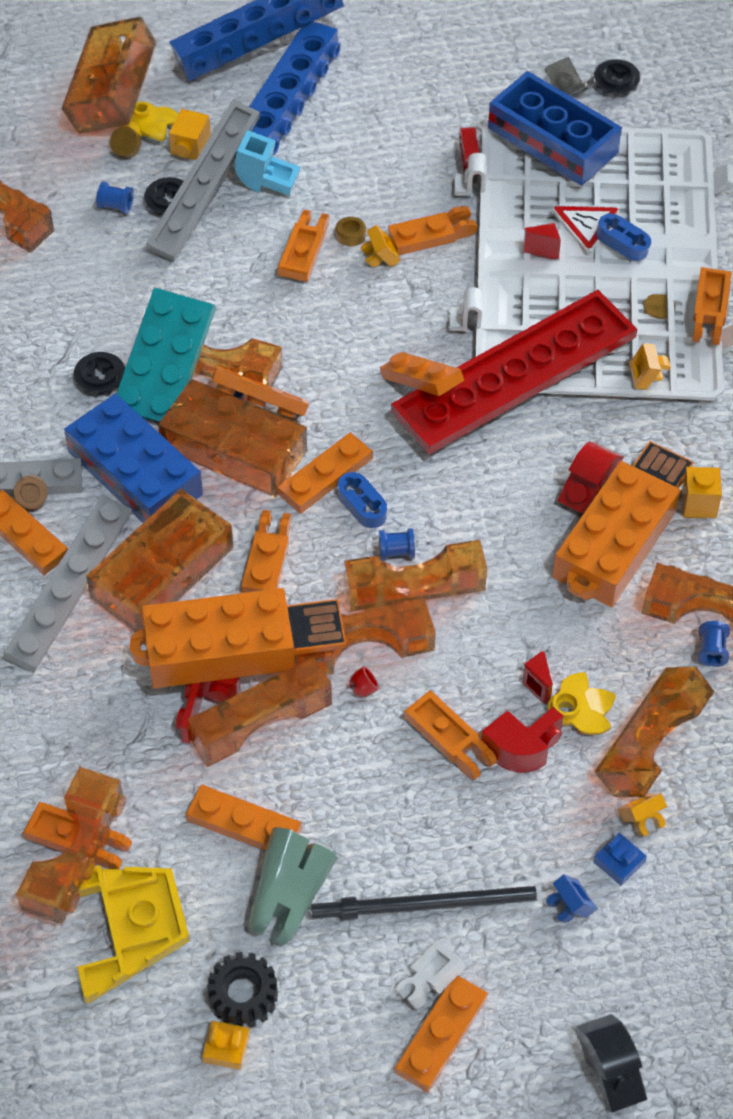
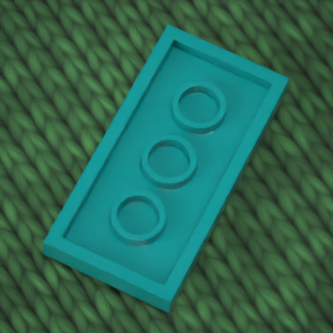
(165, 352)

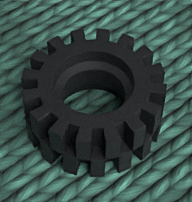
(236, 969)

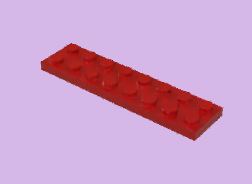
(516, 371)

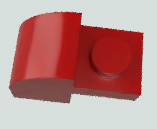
(588, 475)
(521, 747)

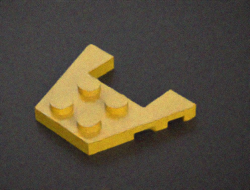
(143, 922)

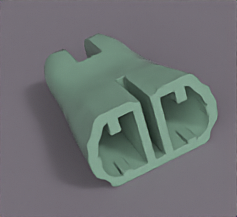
(288, 883)

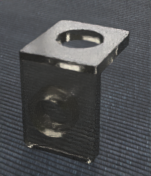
(565, 78)

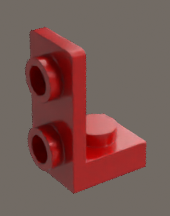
(215, 690)

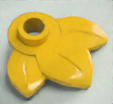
(152, 120)
(586, 704)

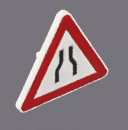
(583, 222)

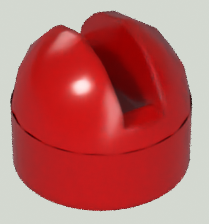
(364, 682)

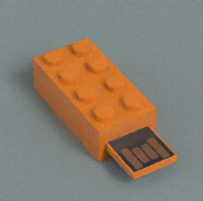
(621, 525)
(232, 636)

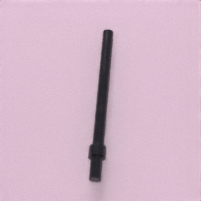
(350, 908)

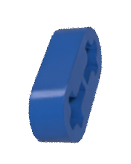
(623, 237)
(367, 496)

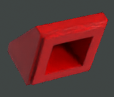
(542, 241)
(538, 677)

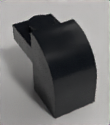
(615, 1059)

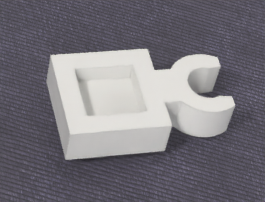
(432, 971)

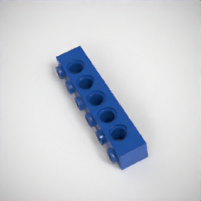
(244, 31)
(294, 80)

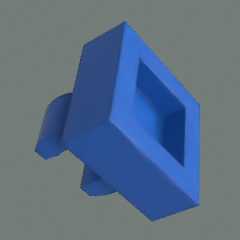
(620, 859)
(574, 896)

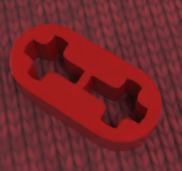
(468, 145)

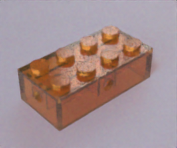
(109, 75)
(251, 441)
(160, 559)

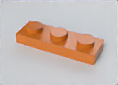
(421, 373)
(259, 393)
(324, 472)
(29, 536)
(236, 817)
(441, 1033)

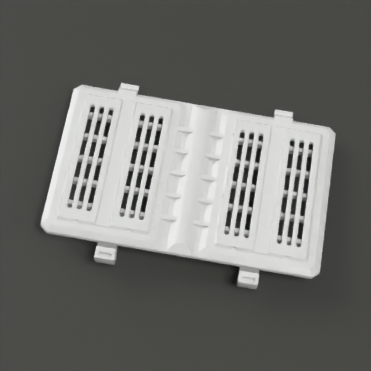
(668, 269)

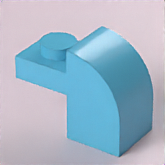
(258, 168)

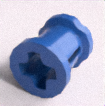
(114, 197)
(397, 544)
(713, 645)

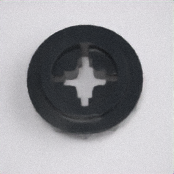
(621, 70)
(156, 191)
(106, 364)

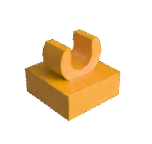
(381, 247)
(647, 366)
(642, 809)
(226, 1045)

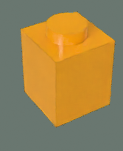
(189, 134)
(701, 492)

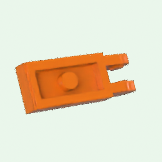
(432, 230)
(303, 247)
(711, 302)
(267, 555)
(449, 733)
(58, 830)

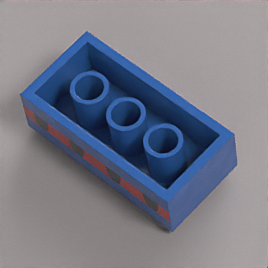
(554, 127)
(131, 457)

